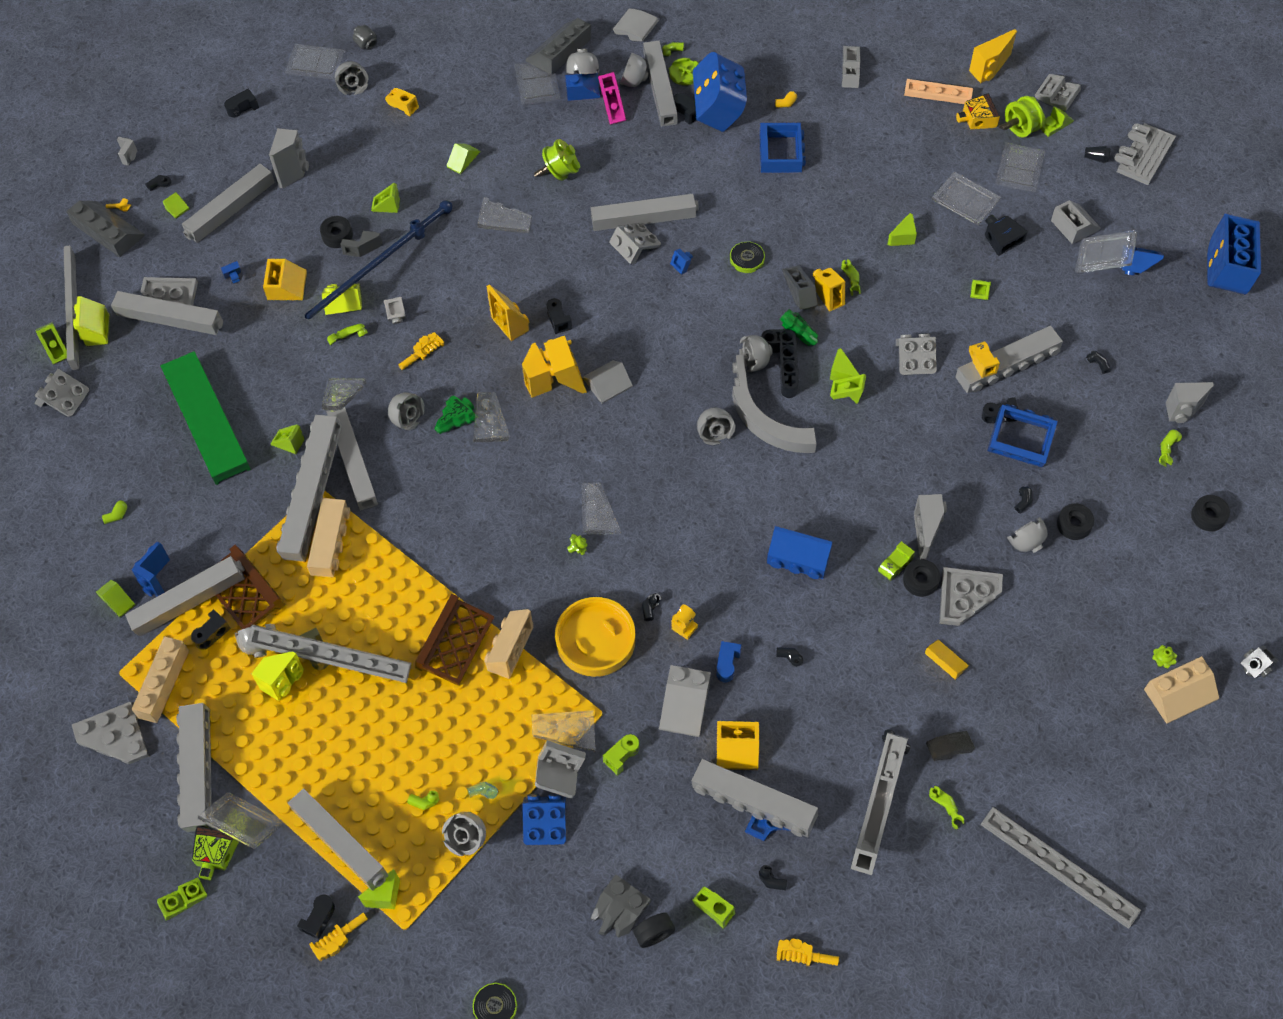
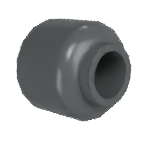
(364, 37)

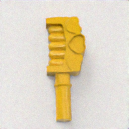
(422, 348)
(336, 939)
(802, 953)

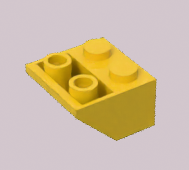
(284, 280)
(536, 372)
(738, 745)

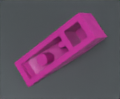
(612, 98)

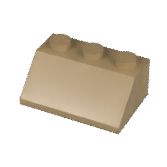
(509, 643)
(1183, 690)

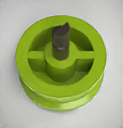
(1023, 116)
(559, 160)

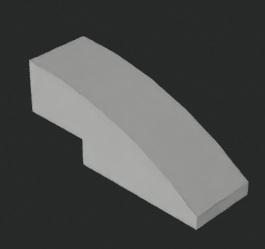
(851, 67)

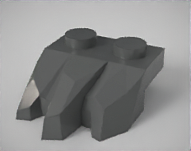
(619, 907)

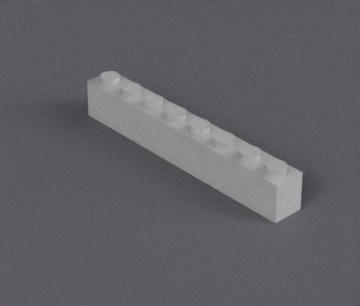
(309, 488)

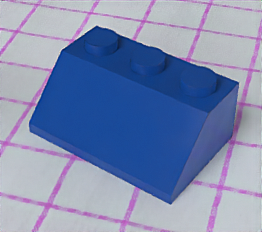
(799, 553)

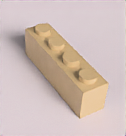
(328, 537)
(160, 679)

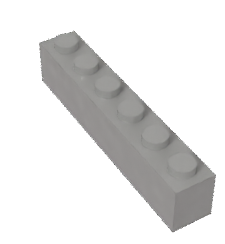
(1012, 358)
(194, 764)
(754, 798)

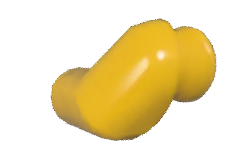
(788, 101)

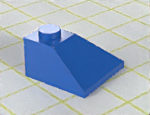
(582, 86)
(1142, 260)

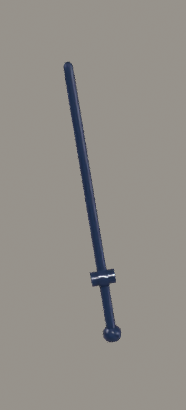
(416, 230)

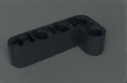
(780, 345)

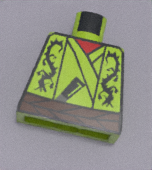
(212, 851)

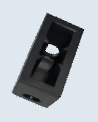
(1004, 233)

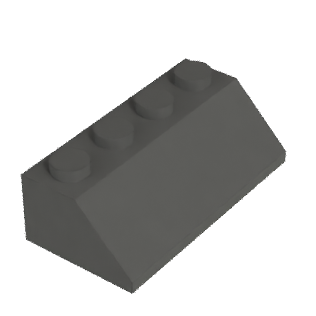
(560, 46)
(104, 226)

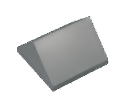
(608, 381)

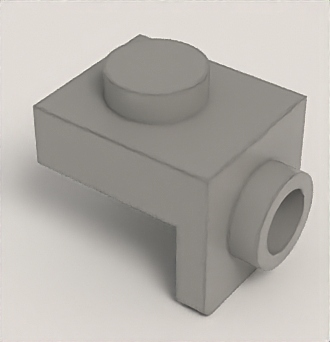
(128, 150)
(395, 310)

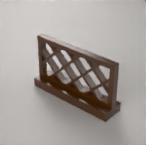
(259, 583)
(437, 637)

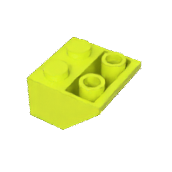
(346, 302)
(91, 321)
(278, 673)

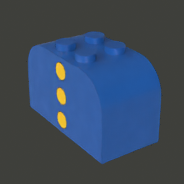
(719, 91)
(1234, 255)

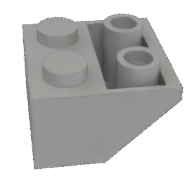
(1074, 221)

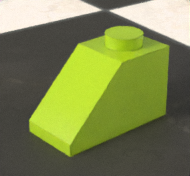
(52, 342)

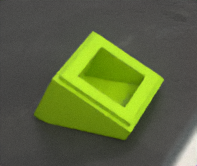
(175, 205)
(980, 289)

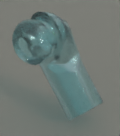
(483, 788)

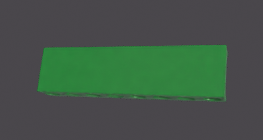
(205, 417)

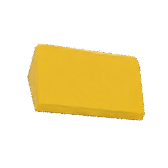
(946, 659)

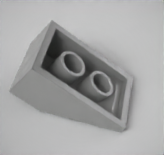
(928, 517)
(684, 701)

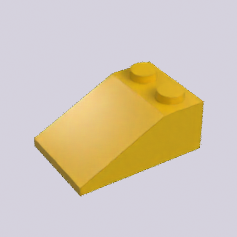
(991, 56)
(507, 314)
(563, 364)

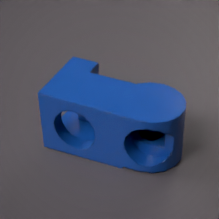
(725, 665)

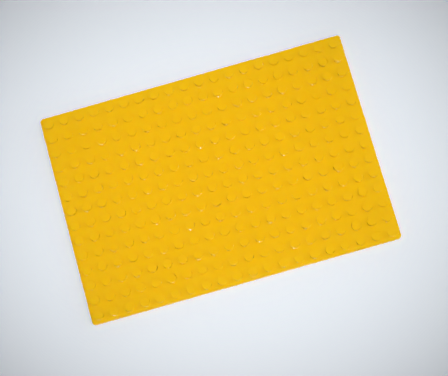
(361, 737)

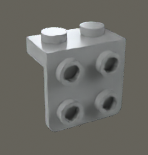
(632, 239)
(917, 354)
(62, 393)
(558, 768)

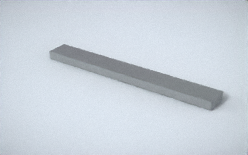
(70, 300)
(329, 653)
(1061, 867)

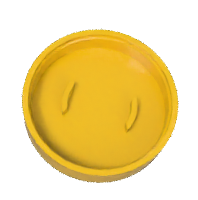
(595, 636)

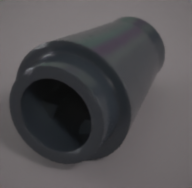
(1098, 153)

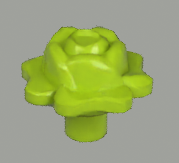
(578, 544)
(1164, 656)

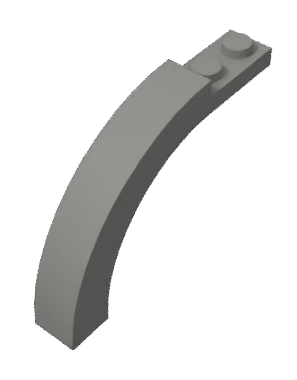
(770, 431)
(879, 804)

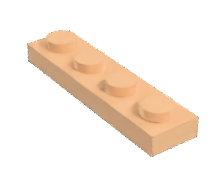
(937, 91)

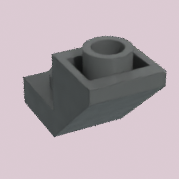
(368, 242)

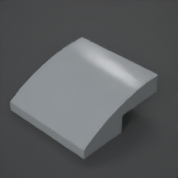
(635, 24)
(1057, 92)

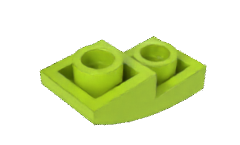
(182, 899)

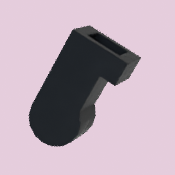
(240, 103)
(685, 106)
(558, 321)
(991, 411)
(211, 631)
(318, 918)

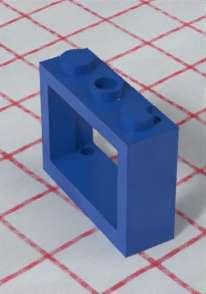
(781, 130)
(1017, 453)

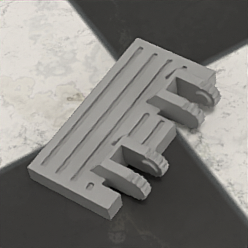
(1145, 153)

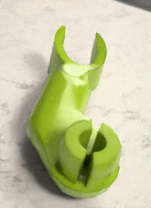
(853, 274)
(359, 328)
(1167, 442)
(946, 801)

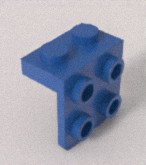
(148, 567)
(544, 819)

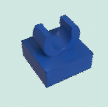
(681, 260)
(232, 271)

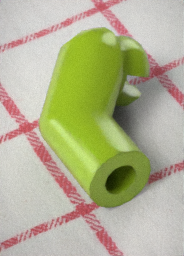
(426, 802)

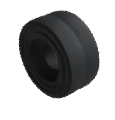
(335, 223)
(1213, 503)
(1079, 512)
(923, 567)
(654, 930)

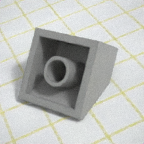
(1187, 400)

